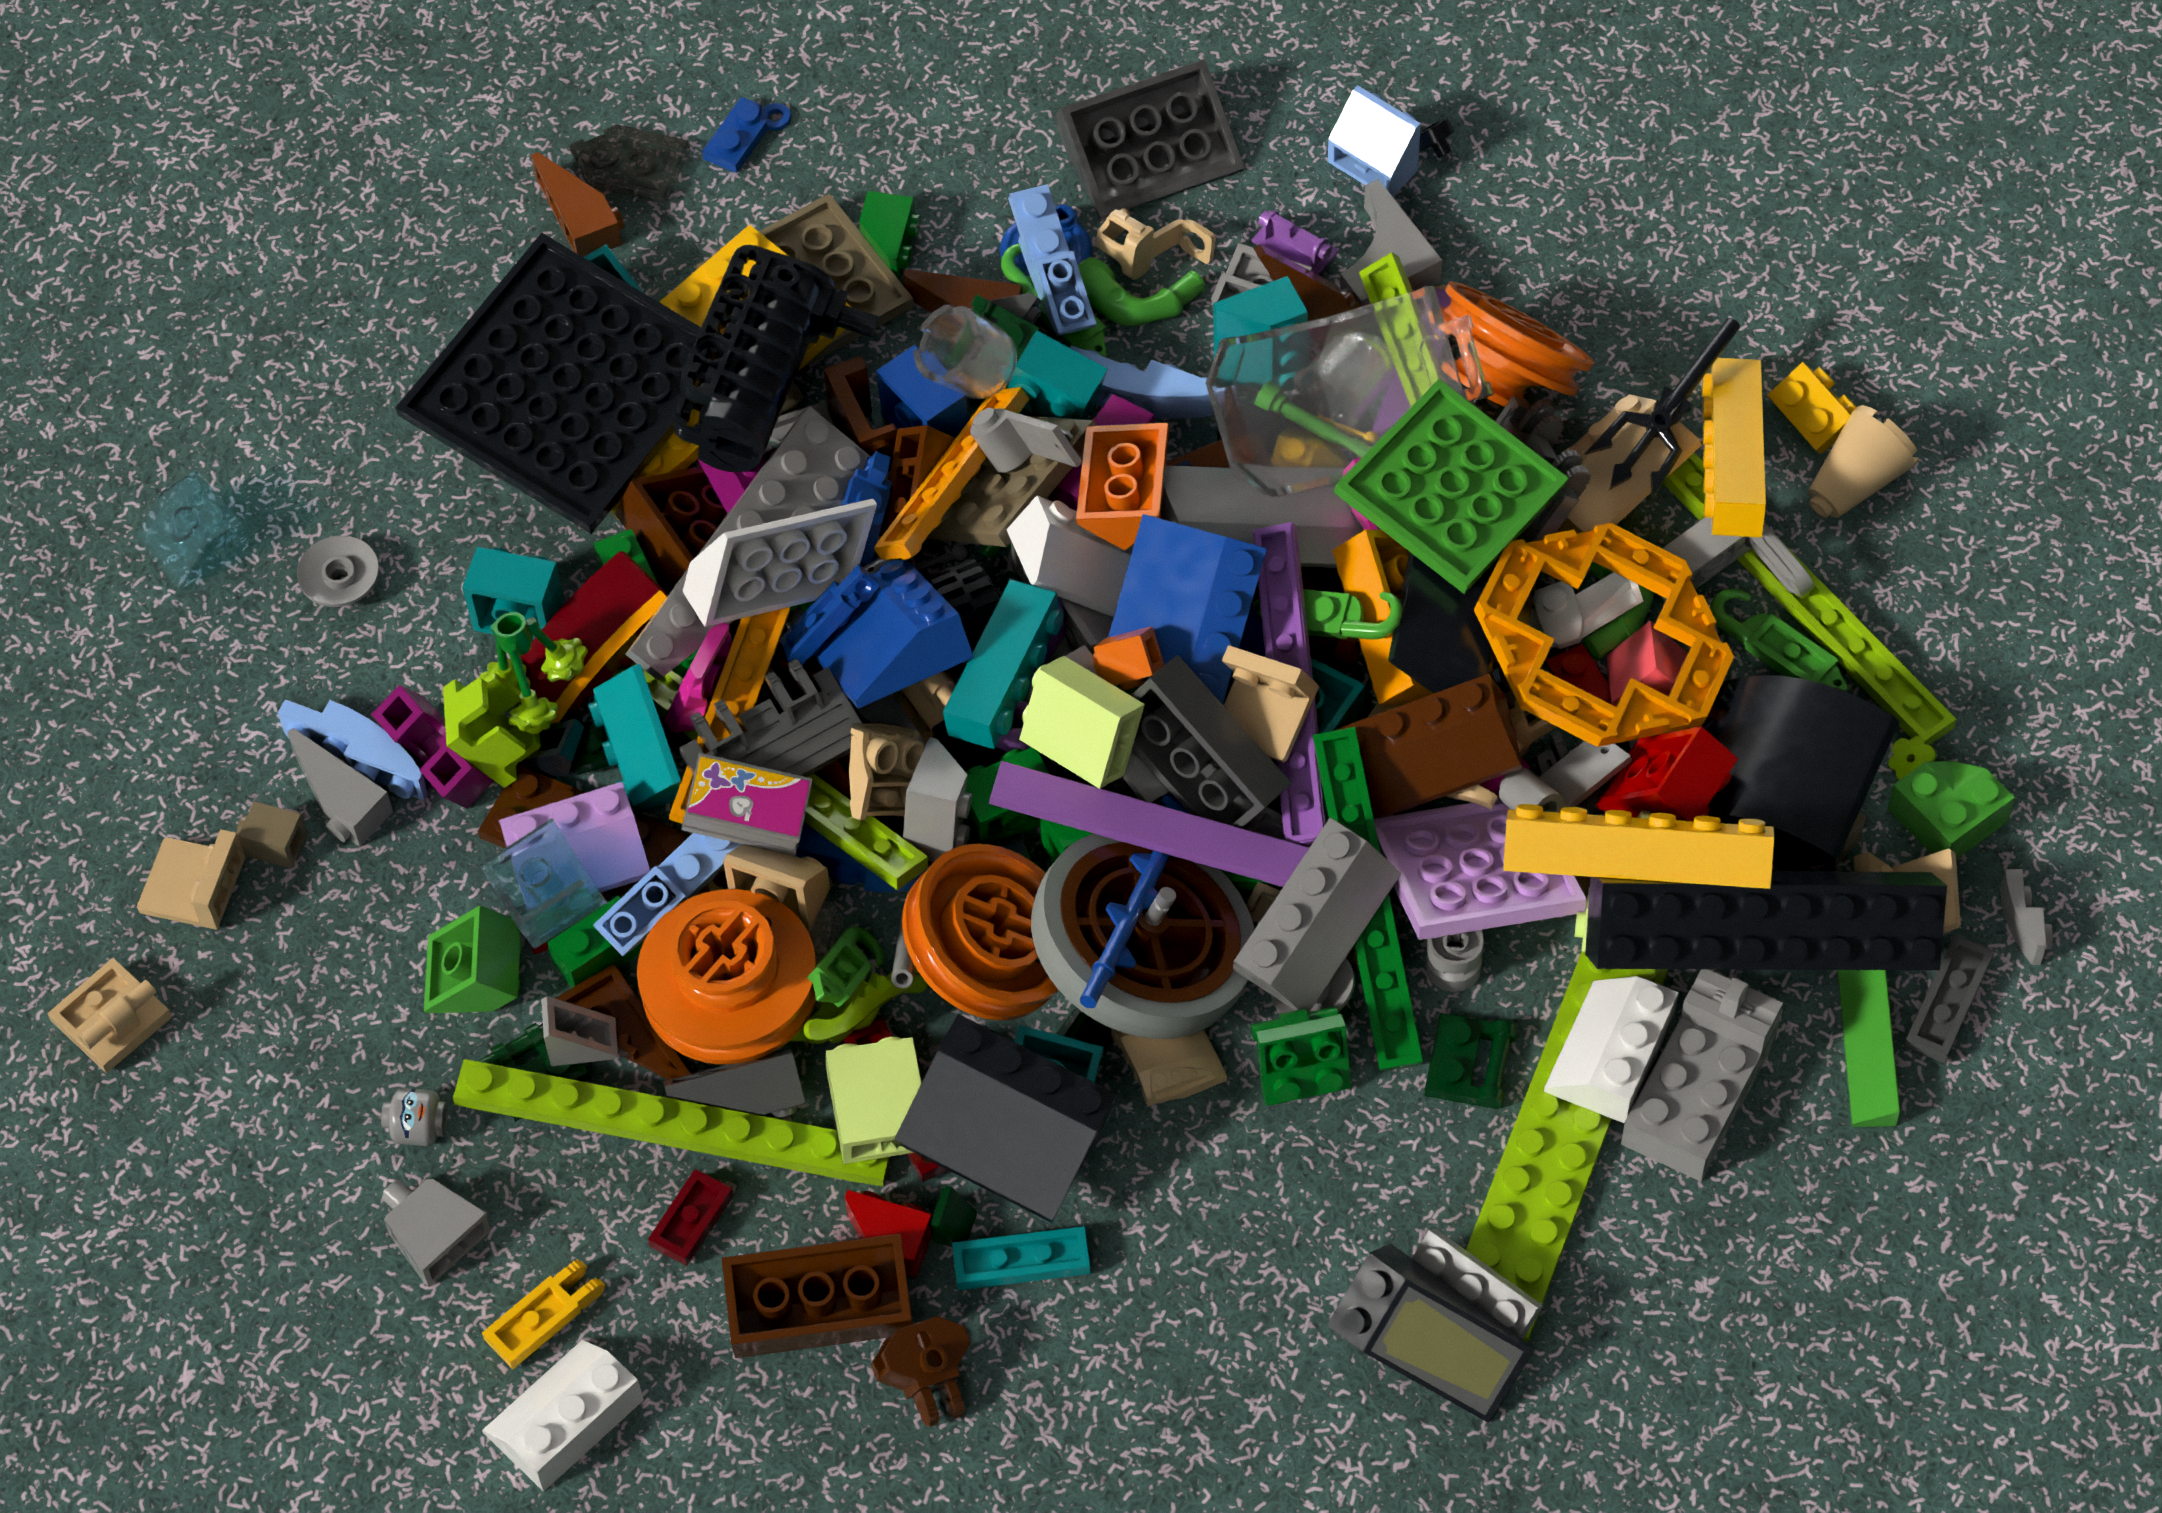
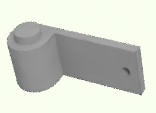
(1013, 437)
(1565, 782)

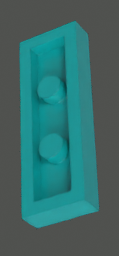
(1021, 1258)

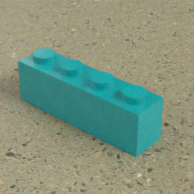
(1003, 664)

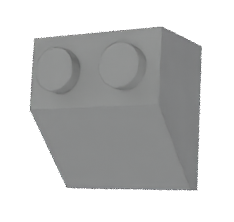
(937, 803)

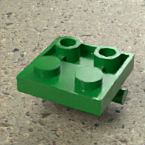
(1302, 1055)

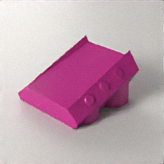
(700, 680)

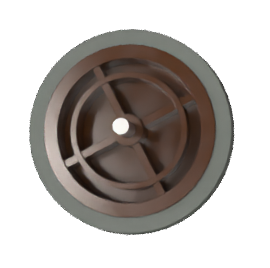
(1179, 944)

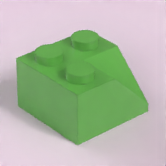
(1950, 805)

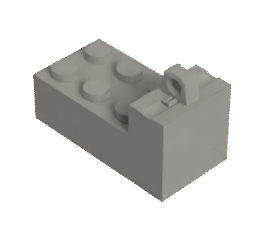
(1703, 1074)

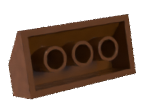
(1437, 745)
(816, 1295)

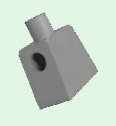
(432, 1226)

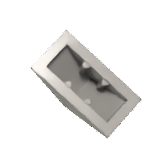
(577, 1033)

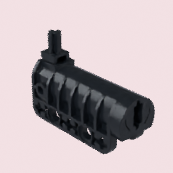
(764, 341)

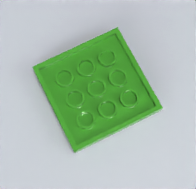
(1451, 485)

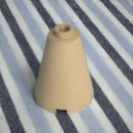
(1860, 463)

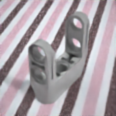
(1711, 553)

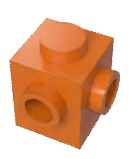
(1128, 658)

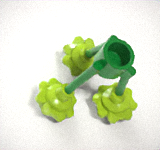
(563, 661)

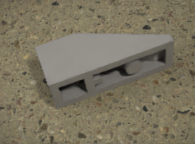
(346, 798)

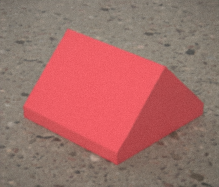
(1646, 657)

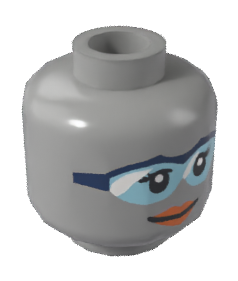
(415, 1117)

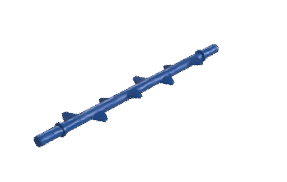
(1126, 917)

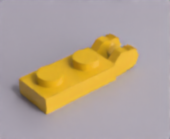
(541, 1314)

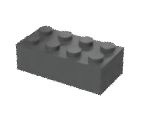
(1202, 749)

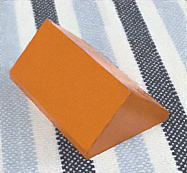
(1121, 479)

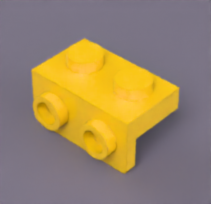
(1812, 405)

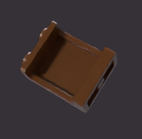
(848, 403)

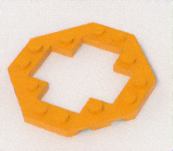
(1523, 648)

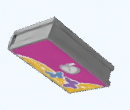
(747, 804)

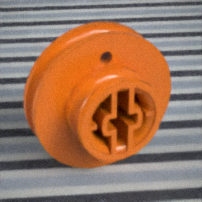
(1514, 347)
(973, 932)
(727, 976)

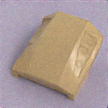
(881, 768)
(1171, 1066)

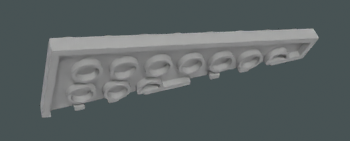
(799, 478)

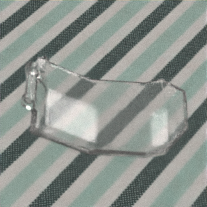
(1327, 389)

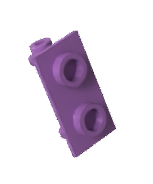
(1294, 242)

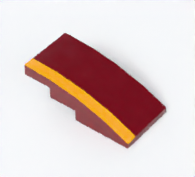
(607, 619)

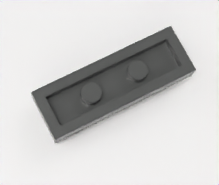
(1949, 999)

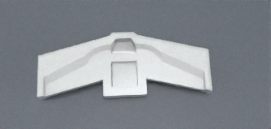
(1573, 616)

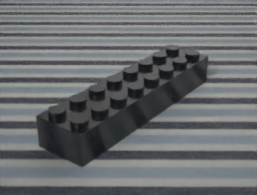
(1795, 925)

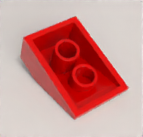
(1671, 775)

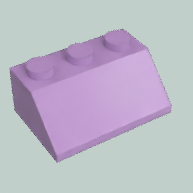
(597, 828)

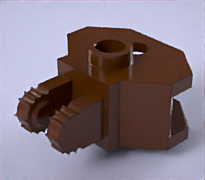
(924, 1360)

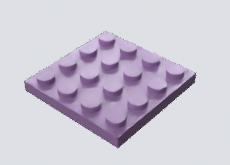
(1456, 875)

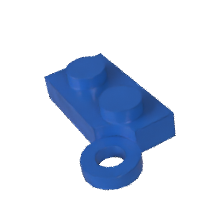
(742, 133)

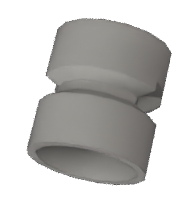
(1455, 960)

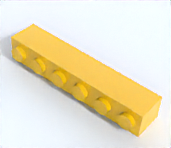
(1734, 448)
(1639, 847)

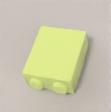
(1081, 721)
(872, 1095)

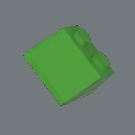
(473, 963)

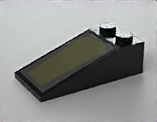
(1430, 1333)

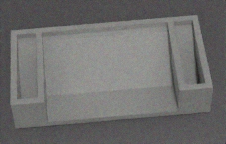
(1230, 507)

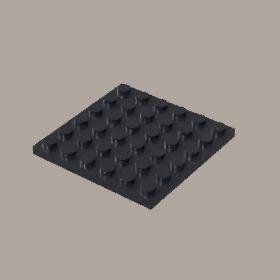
(559, 383)

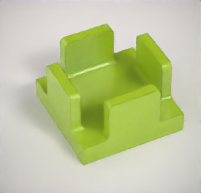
(480, 729)

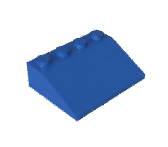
(1192, 593)
(895, 637)

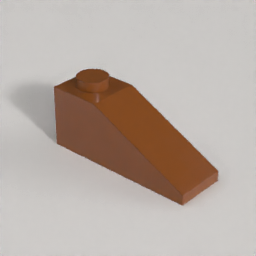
(578, 208)

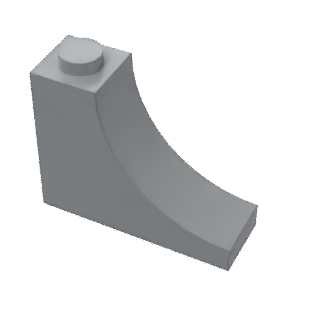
(1392, 234)

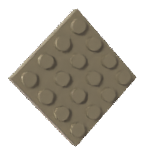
(832, 242)
(997, 498)

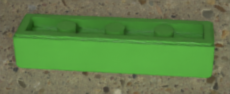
(1868, 1048)

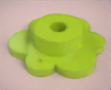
(1907, 750)

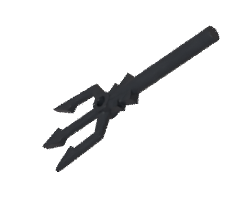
(1665, 414)

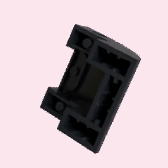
(1800, 761)

